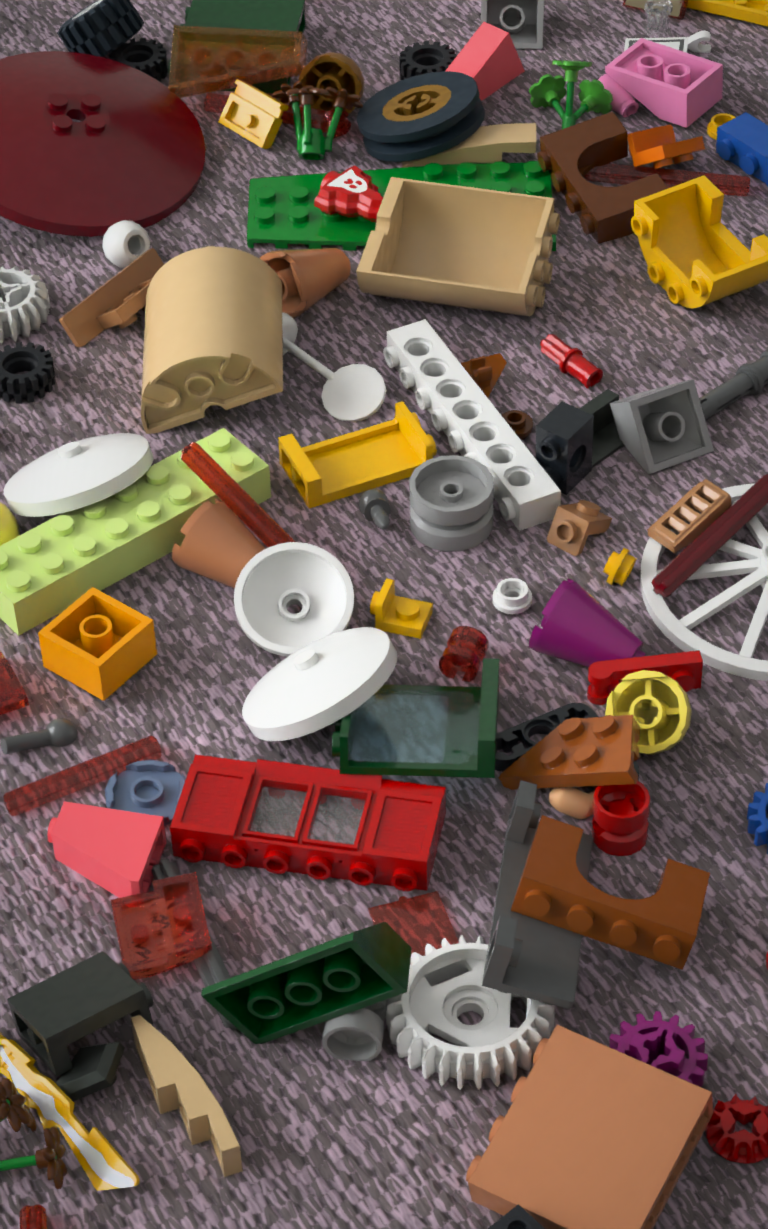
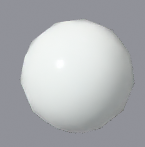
(125, 242)

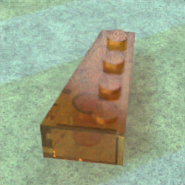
(215, 57)

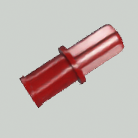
(571, 361)

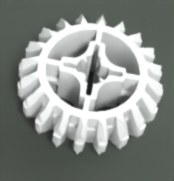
(22, 303)

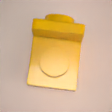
(398, 613)

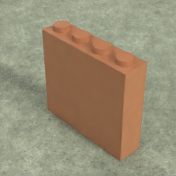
(590, 1138)

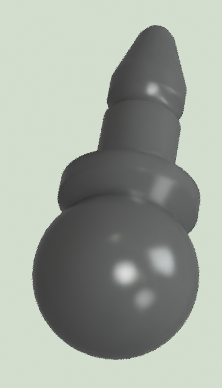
(375, 507)

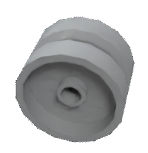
(451, 503)

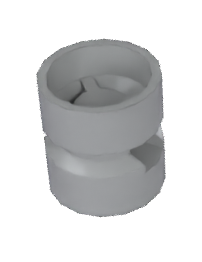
(356, 1034)

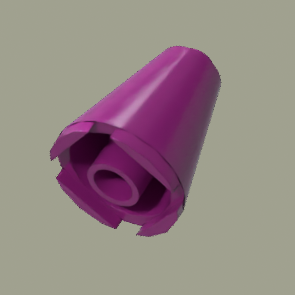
(582, 629)

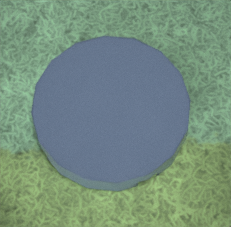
(155, 786)

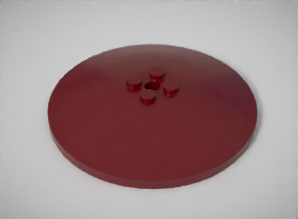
(125, 160)

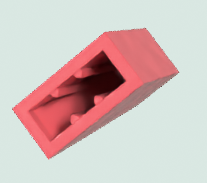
(488, 59)
(108, 845)

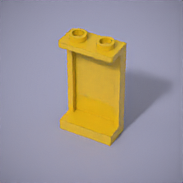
(357, 459)

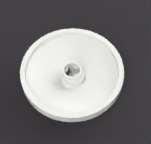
(78, 474)
(319, 684)

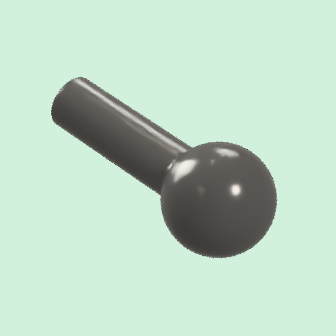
(58, 733)

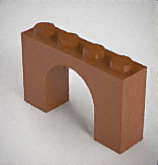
(652, 927)

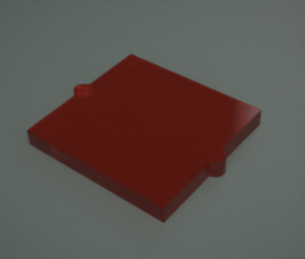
(417, 921)

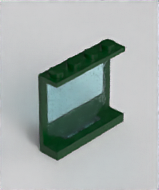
(423, 730)

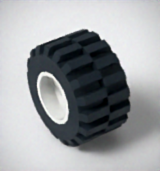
(101, 27)

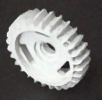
(480, 1048)

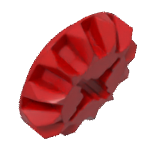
(740, 1145)

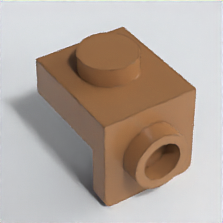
(574, 524)

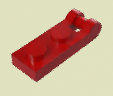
(607, 674)

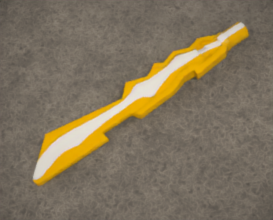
(55, 1109)

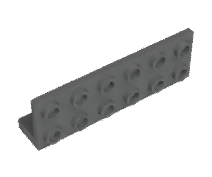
(523, 952)

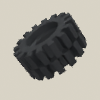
(144, 56)
(425, 59)
(26, 385)

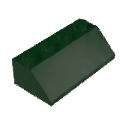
(315, 984)

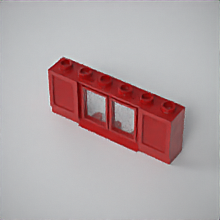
(309, 822)

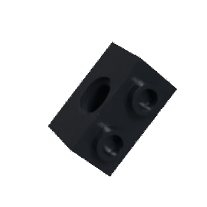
(565, 445)

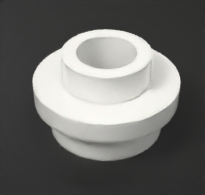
(512, 596)

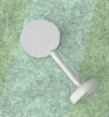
(351, 391)

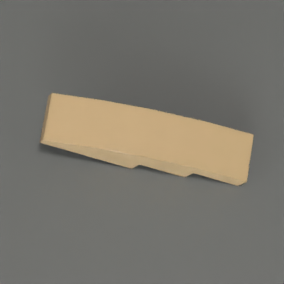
(486, 145)
(181, 1087)

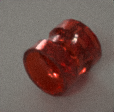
(464, 653)

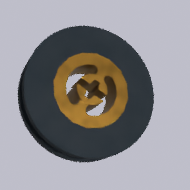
(421, 116)

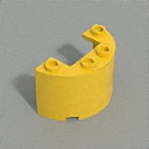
(692, 249)

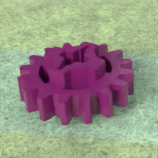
(656, 1043)

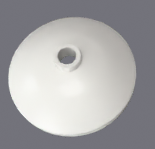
(292, 576)

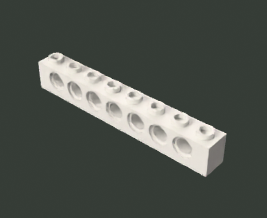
(472, 423)

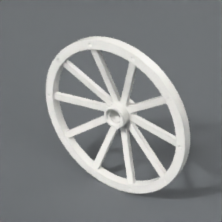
(679, 630)

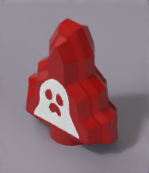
(349, 194)

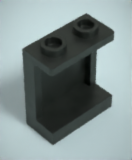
(75, 1006)

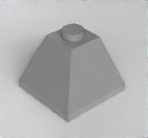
(663, 426)

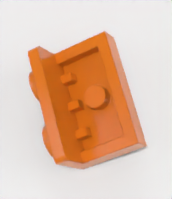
(660, 146)

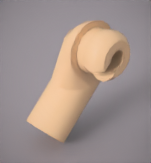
(572, 802)

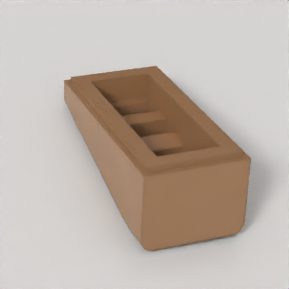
(702, 498)

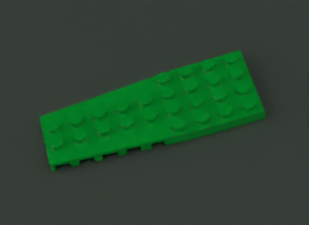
(285, 214)

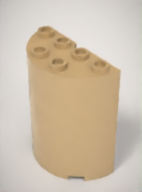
(460, 247)
(210, 336)

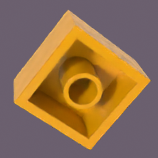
(98, 643)

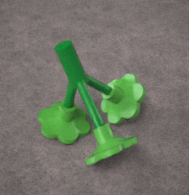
(551, 91)

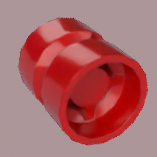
(620, 818)

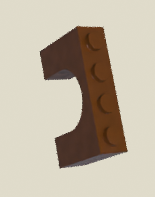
(573, 153)

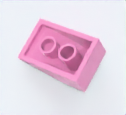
(668, 81)

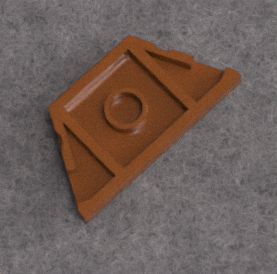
(580, 755)

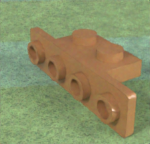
(113, 302)

